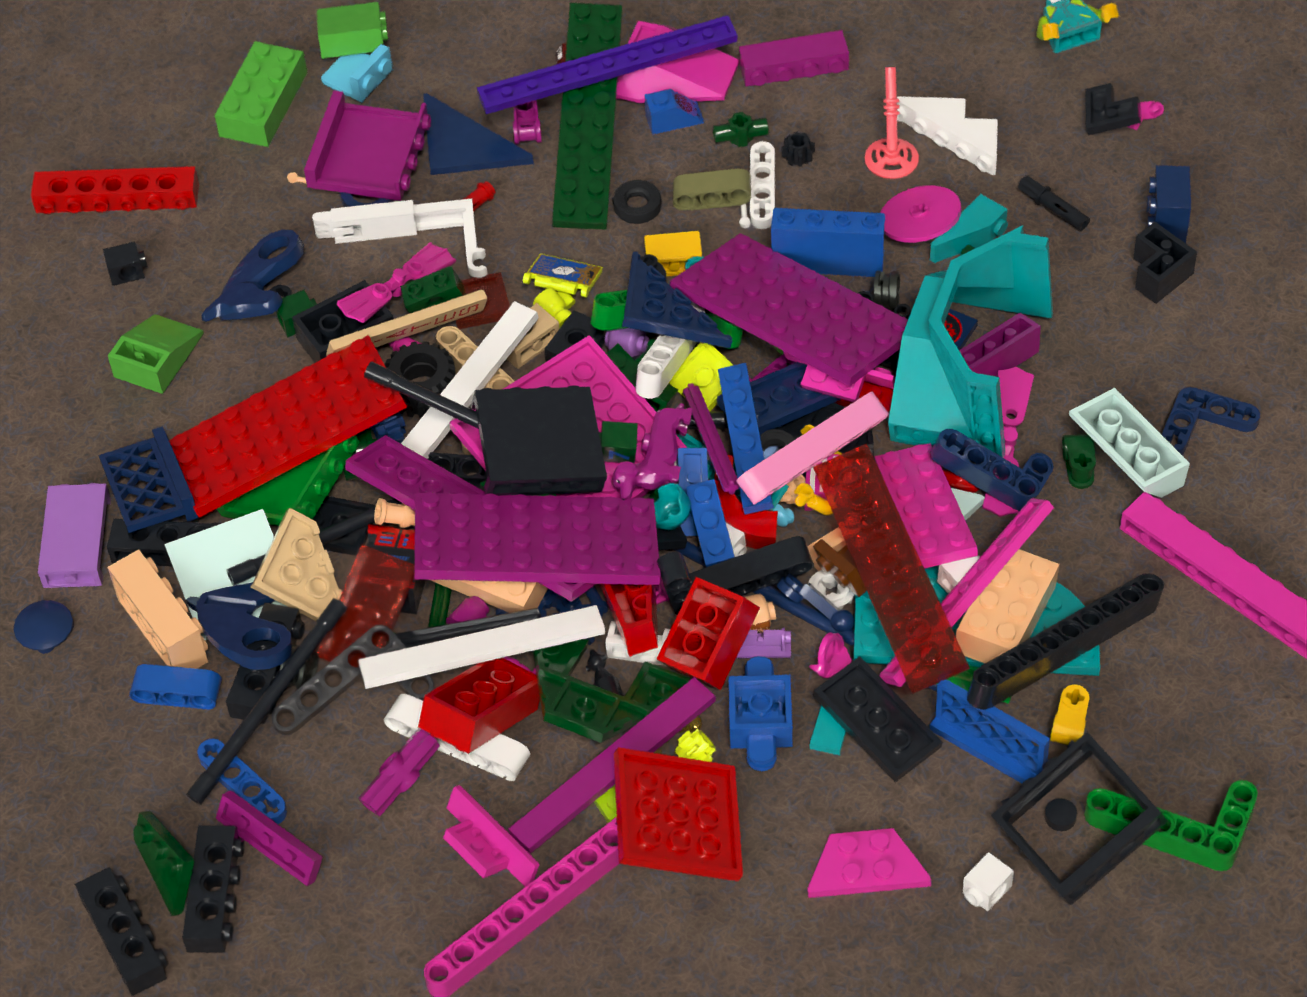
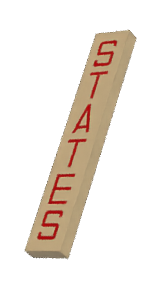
(415, 321)

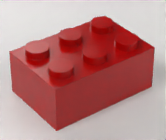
(708, 633)

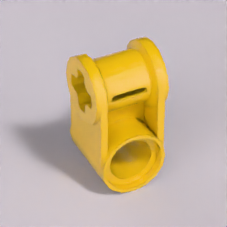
(1070, 718)

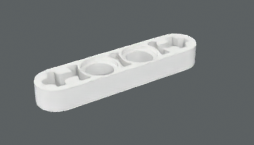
(762, 185)

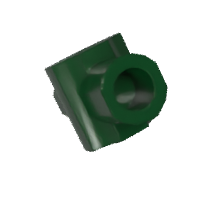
(740, 129)

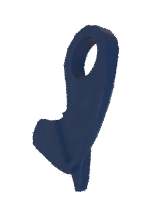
(244, 291)
(231, 627)

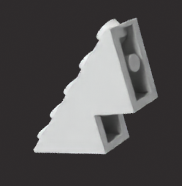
(946, 124)

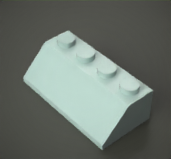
(1132, 443)

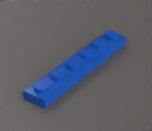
(743, 427)

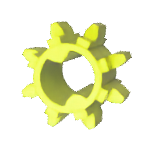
(695, 746)

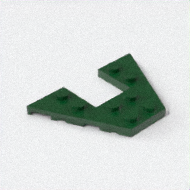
(589, 708)

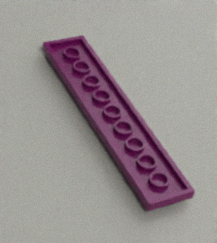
(403, 472)

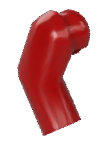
(959, 483)

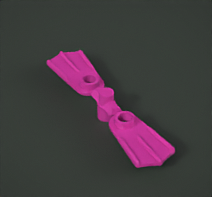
(369, 300)
(1015, 393)

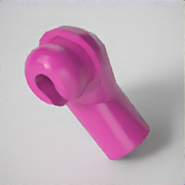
(1149, 110)

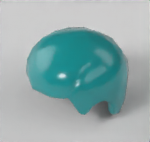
(671, 507)

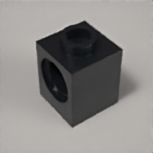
(124, 263)

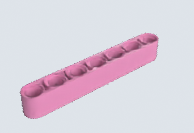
(812, 448)

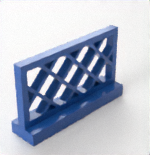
(977, 737)

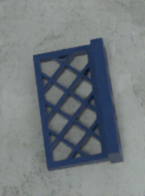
(167, 468)

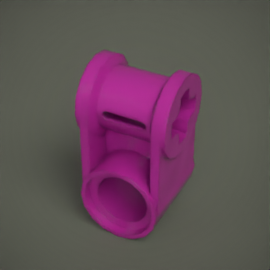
(526, 123)

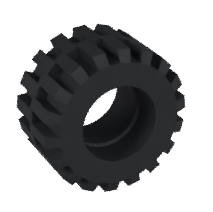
(422, 361)

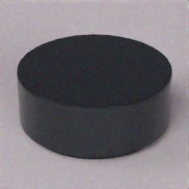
(1060, 814)

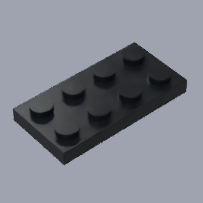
(877, 719)

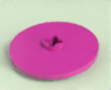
(921, 213)

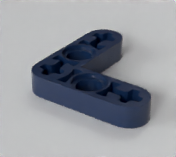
(1194, 411)

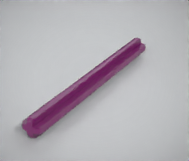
(711, 439)

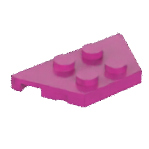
(866, 864)

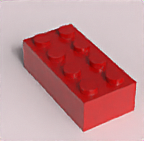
(480, 704)

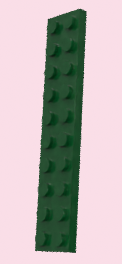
(587, 124)

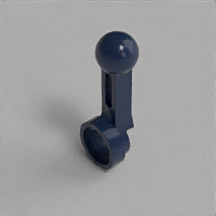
(840, 619)

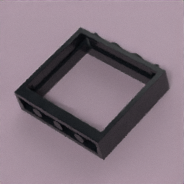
(1109, 855)

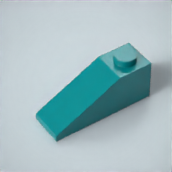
(975, 227)

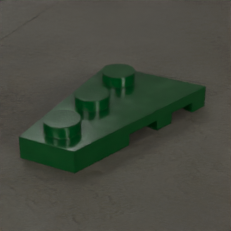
(165, 859)

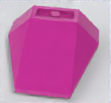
(697, 76)

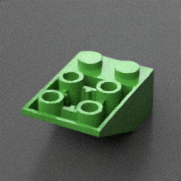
(153, 352)

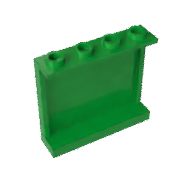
(298, 488)

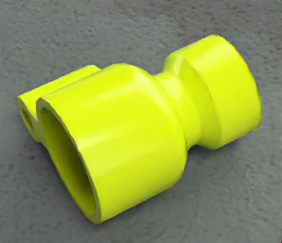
(556, 304)

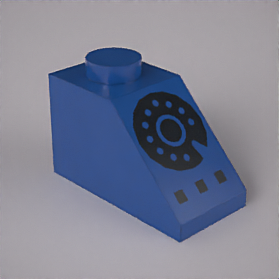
(670, 111)

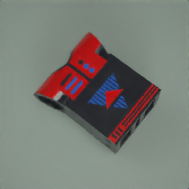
(401, 545)

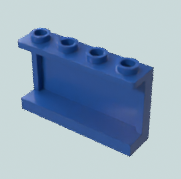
(830, 240)

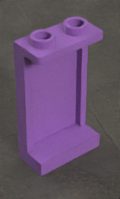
(73, 535)

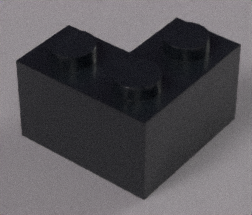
(1163, 262)

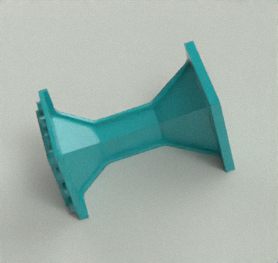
(932, 379)

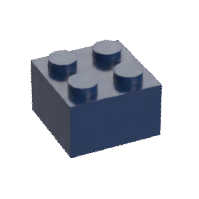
(1170, 199)

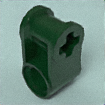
(1079, 459)

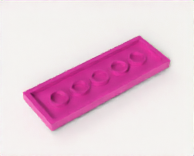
(926, 505)

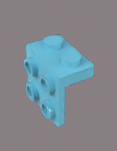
(359, 73)

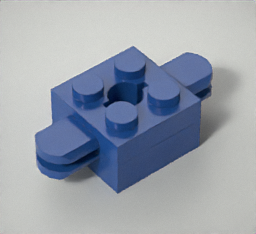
(760, 712)

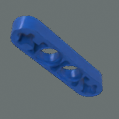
(244, 780)

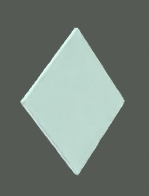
(204, 556)

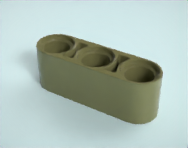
(712, 189)

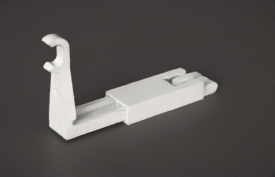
(399, 220)

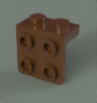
(840, 565)

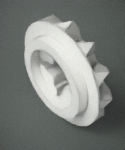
(821, 580)

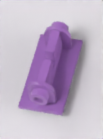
(766, 644)

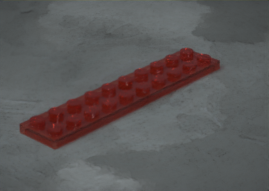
(891, 569)

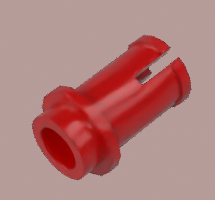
(481, 194)

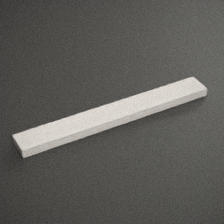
(473, 376)
(481, 646)

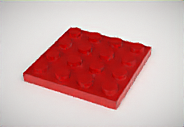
(677, 814)

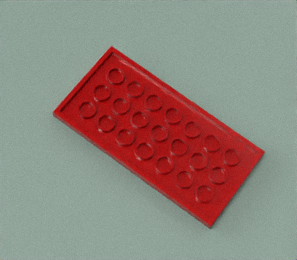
(283, 426)

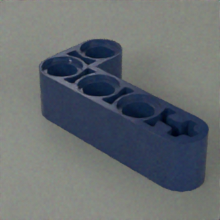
(955, 450)

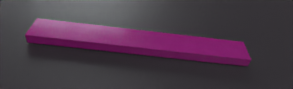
(599, 774)

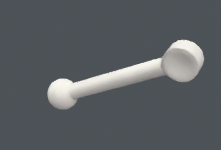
(744, 221)

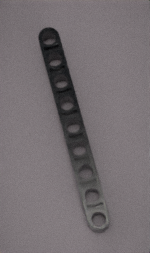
(1064, 641)

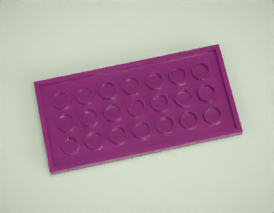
(793, 308)
(535, 539)

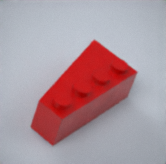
(634, 614)

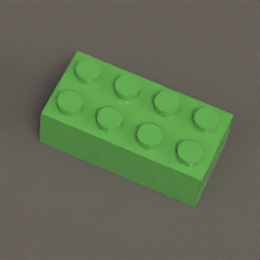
(261, 94)

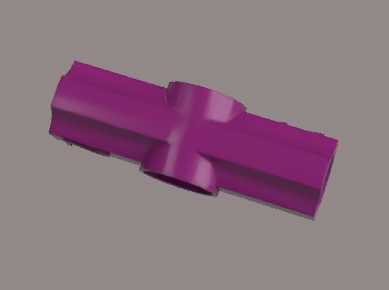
(399, 772)

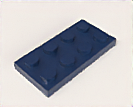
(782, 399)

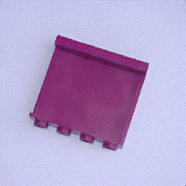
(366, 149)

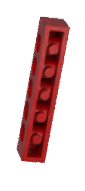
(115, 189)

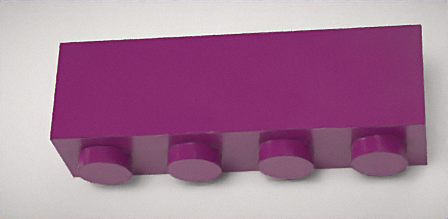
(793, 58)
(1003, 346)

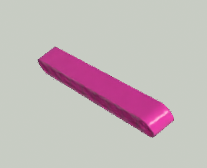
(523, 907)

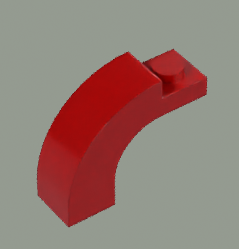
(758, 527)

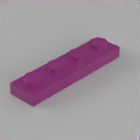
(269, 838)

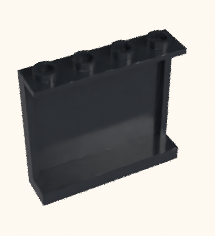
(539, 440)

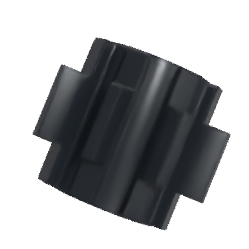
(798, 149)

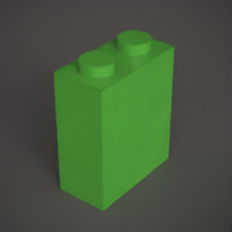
(351, 29)

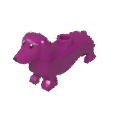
(661, 454)

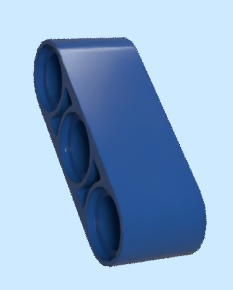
(175, 686)

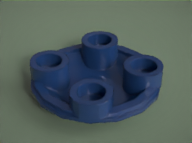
(43, 625)

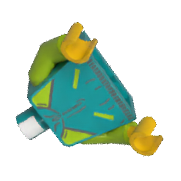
(1072, 23)

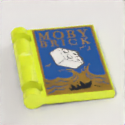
(562, 274)

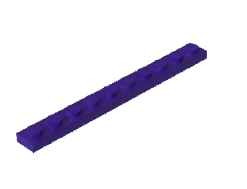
(606, 64)

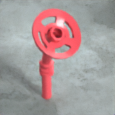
(891, 149)

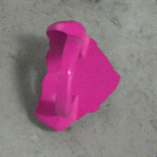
(831, 656)

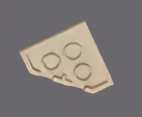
(298, 567)

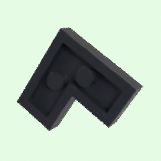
(1107, 115)

